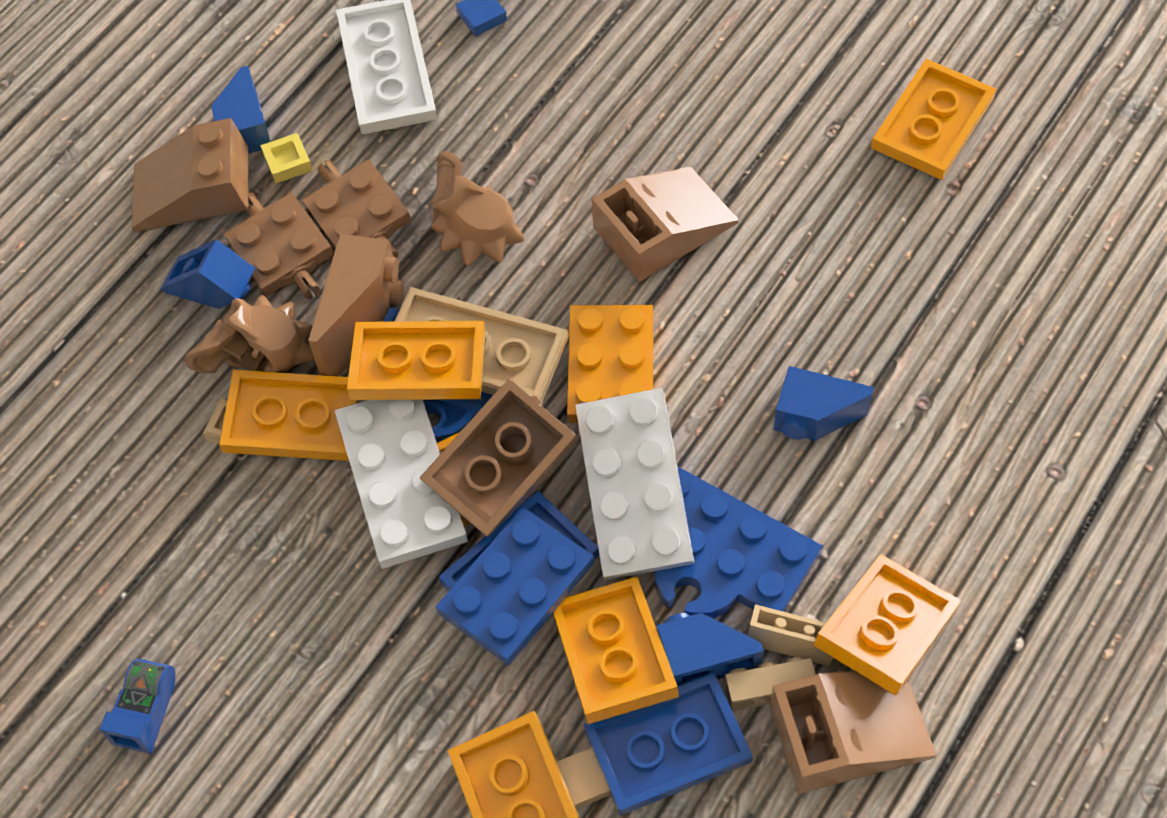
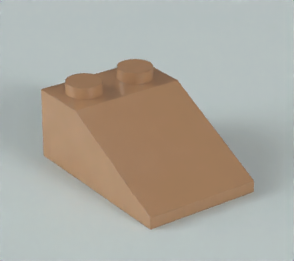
(192, 177)
(357, 289)
(500, 458)

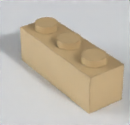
(787, 634)
(754, 686)

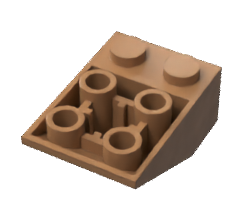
(659, 218)
(846, 728)

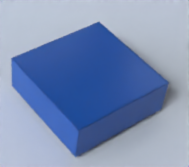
(481, 14)

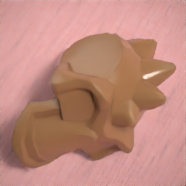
(470, 215)
(254, 339)

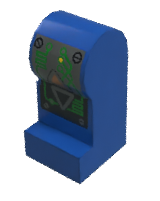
(140, 706)

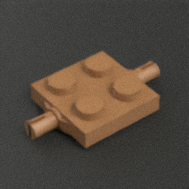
(356, 204)
(280, 245)

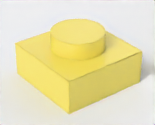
(286, 158)

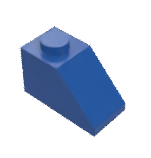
(242, 105)
(209, 276)
(818, 404)
(704, 645)

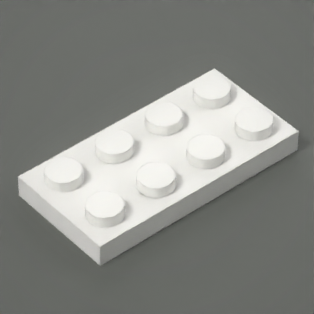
(386, 65)
(388, 452)
(634, 484)

